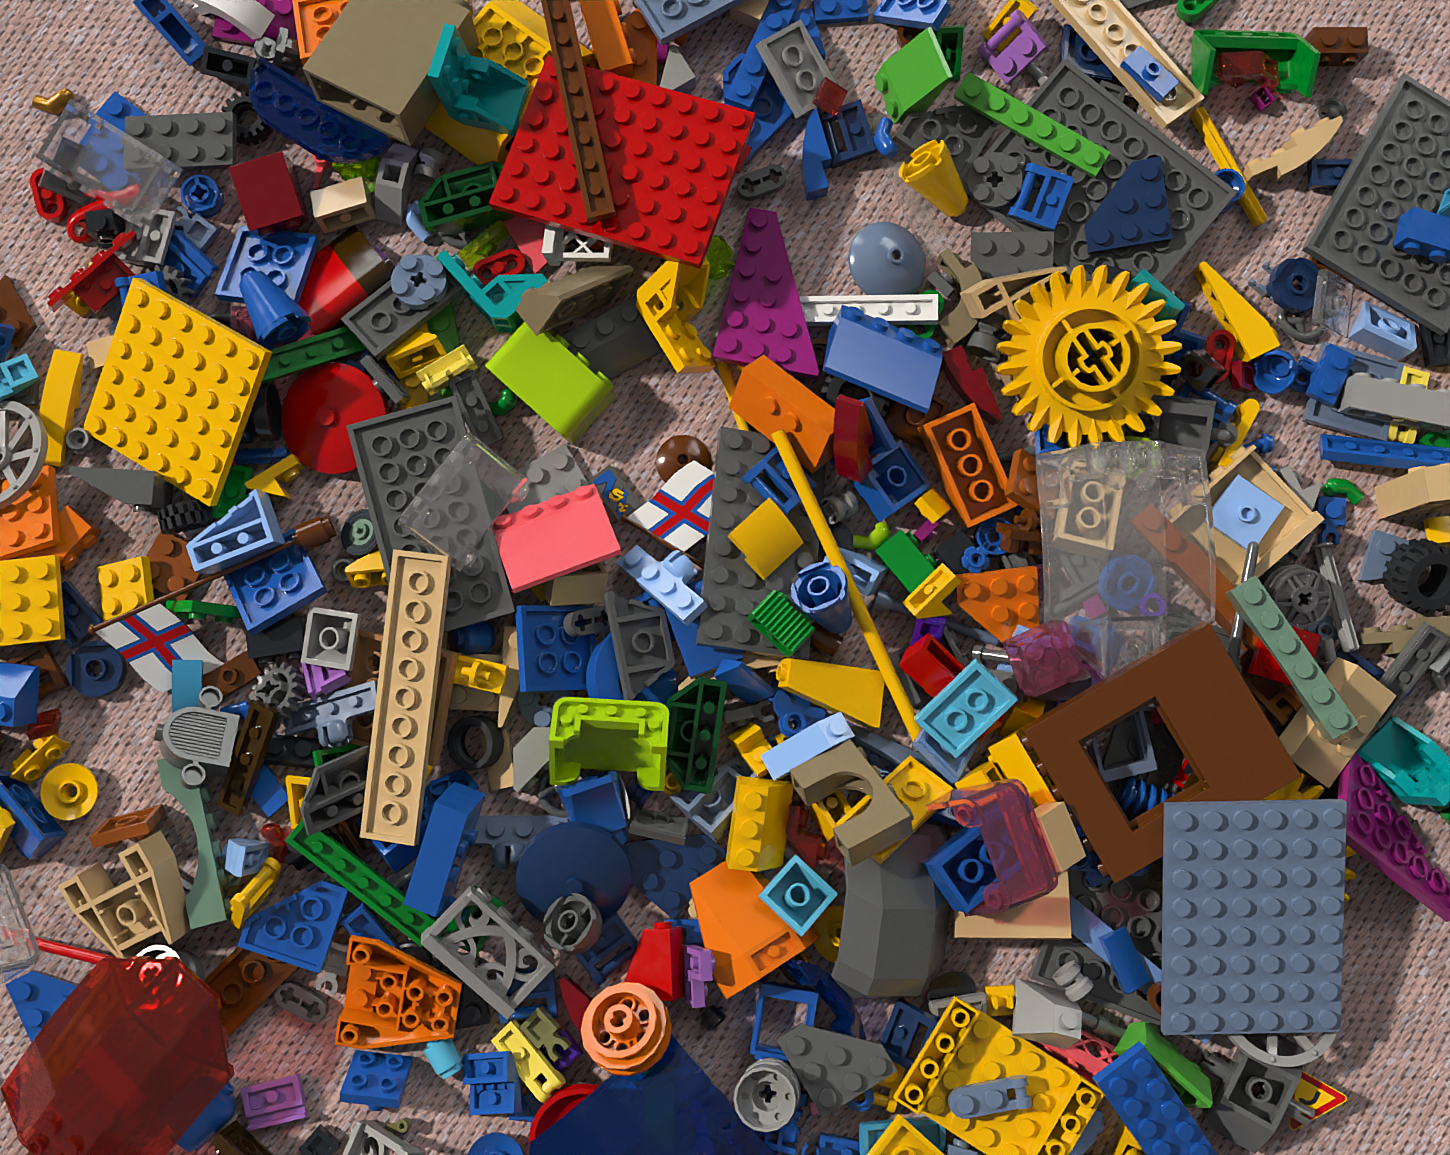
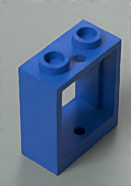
(785, 992)

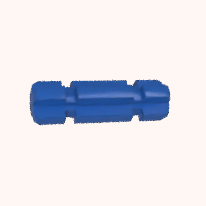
(260, 456)

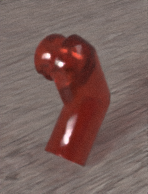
(277, 837)

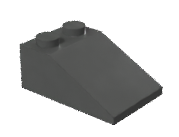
(137, 488)

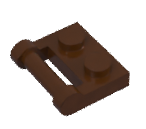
(42, 656)

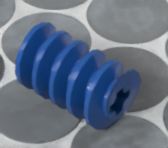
(1139, 795)

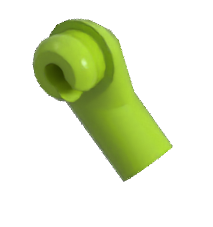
(874, 539)

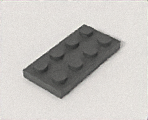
(189, 140)
(384, 322)

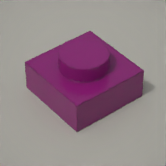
(926, 531)

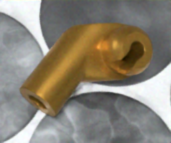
(55, 103)

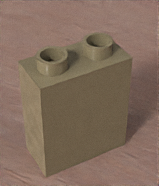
(379, 61)

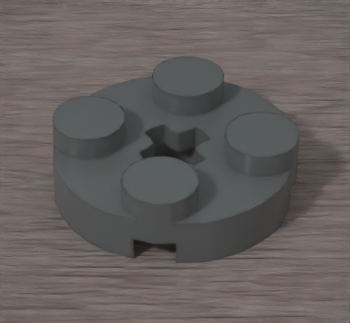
(1006, 191)

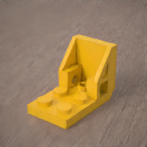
(658, 305)

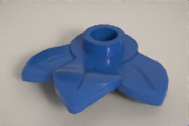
(796, 710)

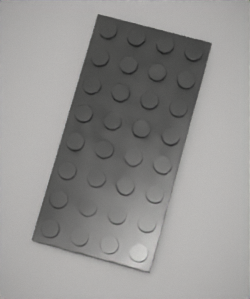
(394, 462)
(728, 581)

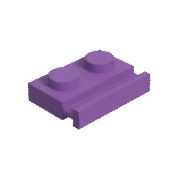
(324, 679)
(274, 1101)

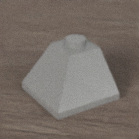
(330, 638)
(1045, 1015)

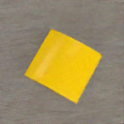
(766, 538)

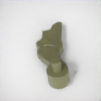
(401, 1126)

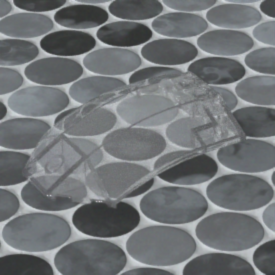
(1126, 546)

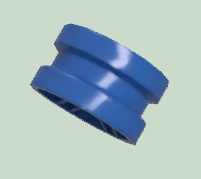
(212, 200)
(982, 533)

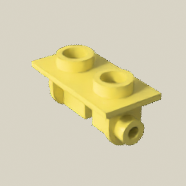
(436, 375)

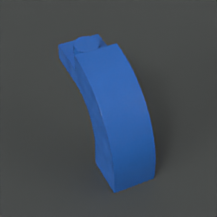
(603, 672)

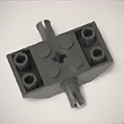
(1248, 1116)

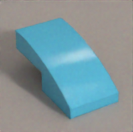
(16, 376)

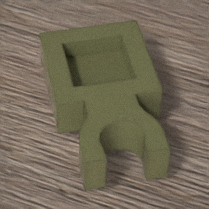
(542, 1030)

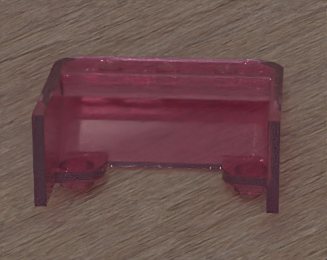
(1011, 838)

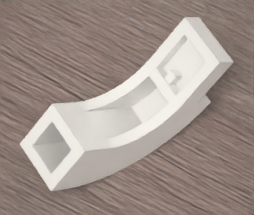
(244, 14)

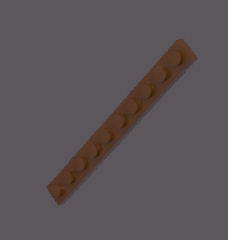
(578, 110)

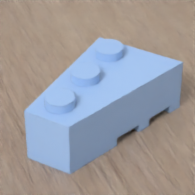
(237, 536)

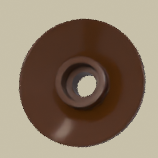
(678, 446)

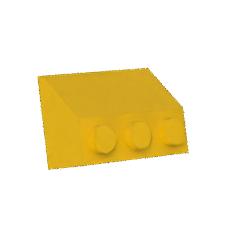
(1018, 764)
(758, 824)

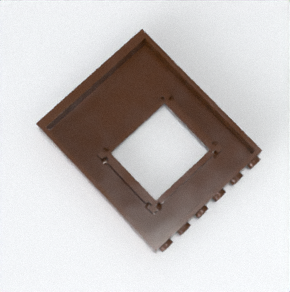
(1206, 714)

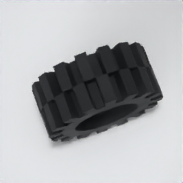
(250, 133)
(184, 517)

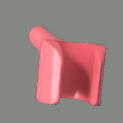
(321, 165)

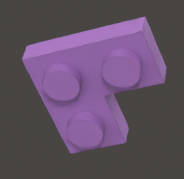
(698, 968)

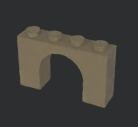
(848, 768)

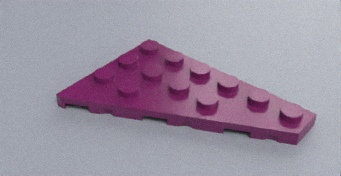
(764, 304)
(1388, 839)

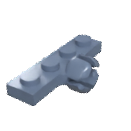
(333, 714)
(511, 835)

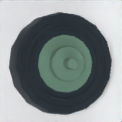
(358, 534)

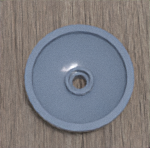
(873, 263)

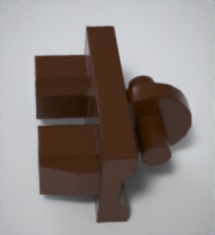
(1026, 528)

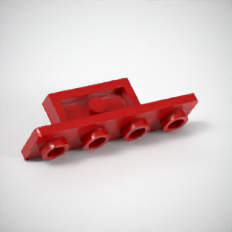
(96, 283)

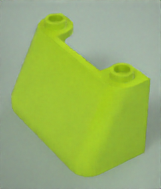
(608, 737)

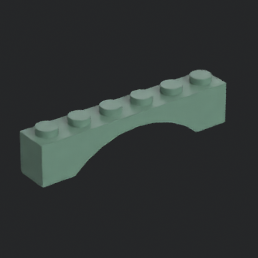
(1312, 686)
(207, 899)

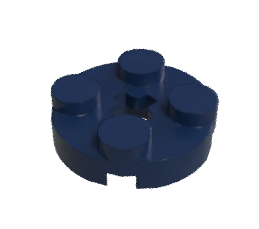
(1282, 289)
(85, 657)

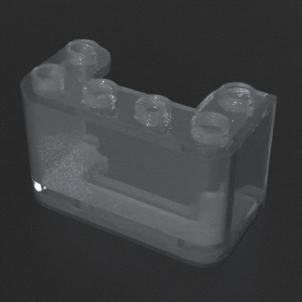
(108, 164)

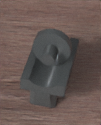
(282, 53)

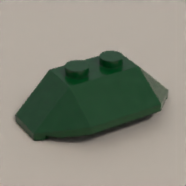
(462, 199)
(695, 732)

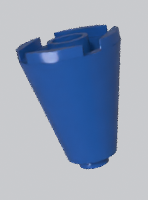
(272, 311)
(824, 596)

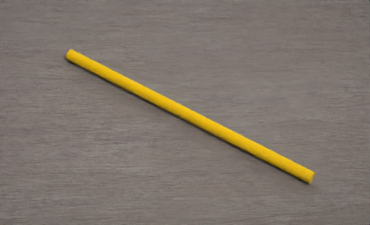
(856, 601)

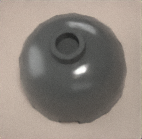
(573, 924)

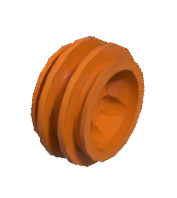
(605, 1017)

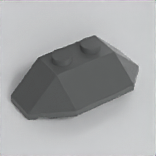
(335, 791)

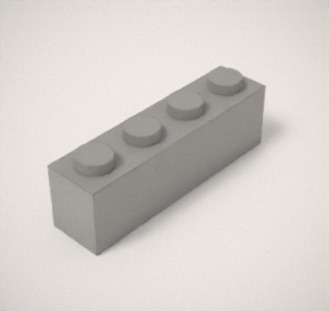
(1396, 402)

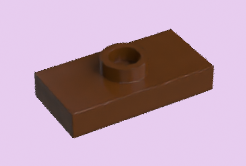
(233, 674)

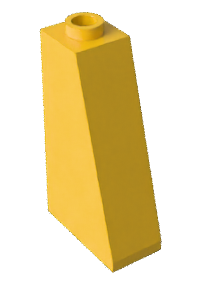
(835, 688)

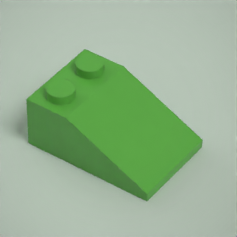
(913, 77)

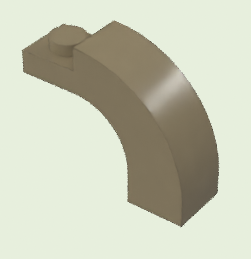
(958, 324)

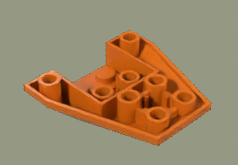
(741, 928)
(394, 998)

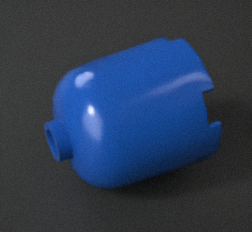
(210, 1121)

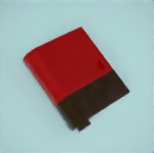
(341, 279)

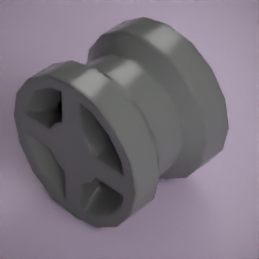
(1012, 561)

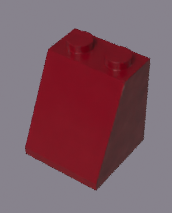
(269, 194)

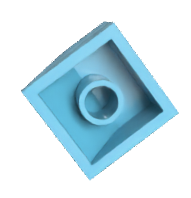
(797, 895)

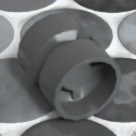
(988, 335)

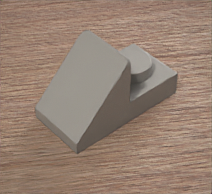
(1293, 481)

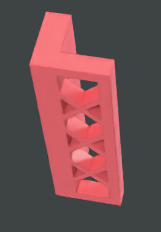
(1079, 1057)

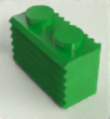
(781, 623)

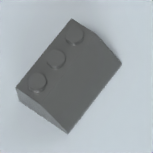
(614, 340)

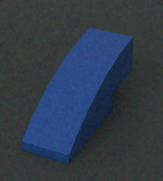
(172, 28)
(815, 159)

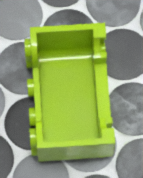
(552, 380)

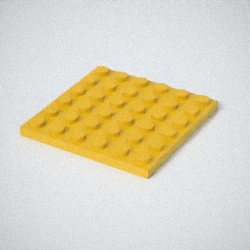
(176, 391)

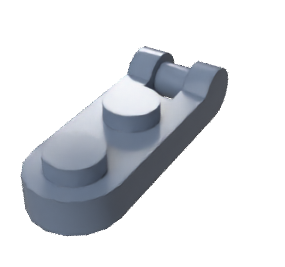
(989, 1097)

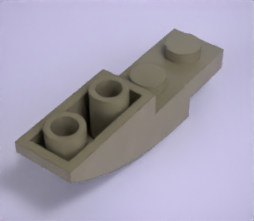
(1399, 635)

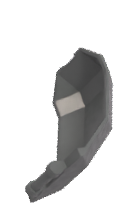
(893, 922)

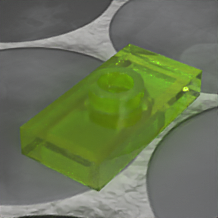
(484, 244)

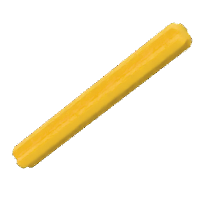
(1225, 160)

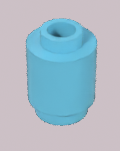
(443, 1057)

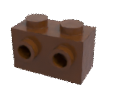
(1339, 45)

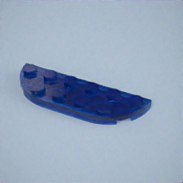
(296, 114)

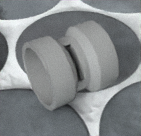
(430, 164)
(839, 506)
(1073, 981)

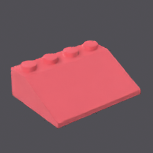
(555, 538)

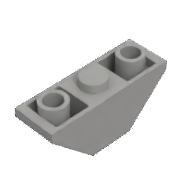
(395, 183)
(530, 758)

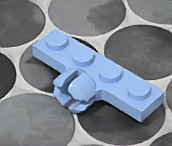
(666, 581)

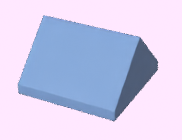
(1383, 332)

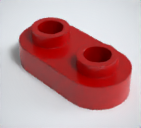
(47, 200)
(498, 265)
(1222, 356)

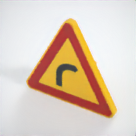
(1316, 1096)

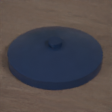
(569, 861)

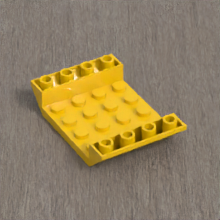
(515, 40)
(976, 1048)

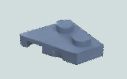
(1377, 553)

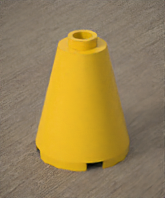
(936, 178)

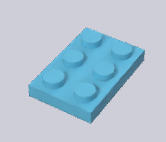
(965, 708)

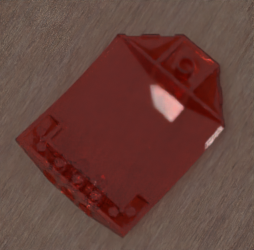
(121, 1062)

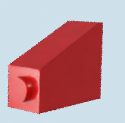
(659, 961)

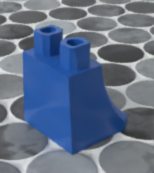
(596, 802)

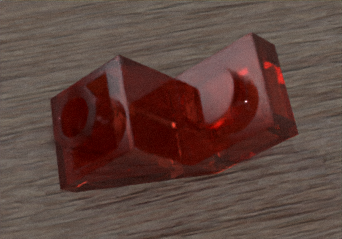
(1241, 67)
(807, 843)

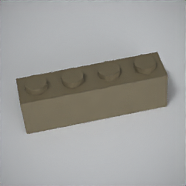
(571, 295)

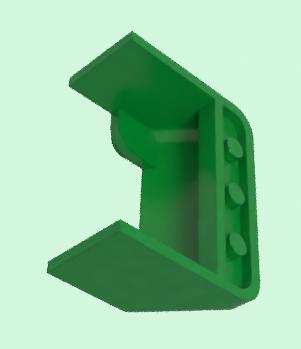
(1294, 55)

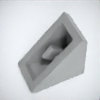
(677, 73)

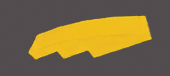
(59, 401)

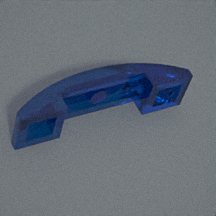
(836, 998)

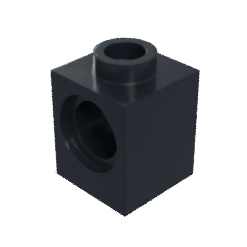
(1211, 370)

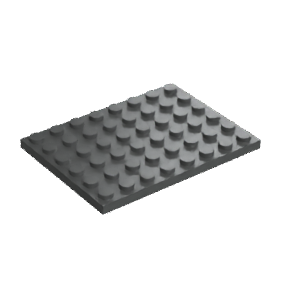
(1088, 109)
(1395, 169)

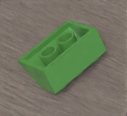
(1181, 1073)

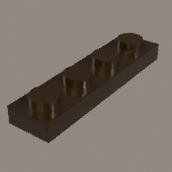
(248, 758)

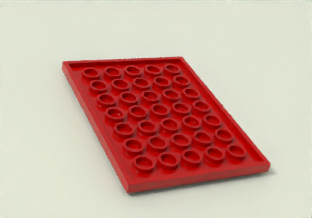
(663, 156)

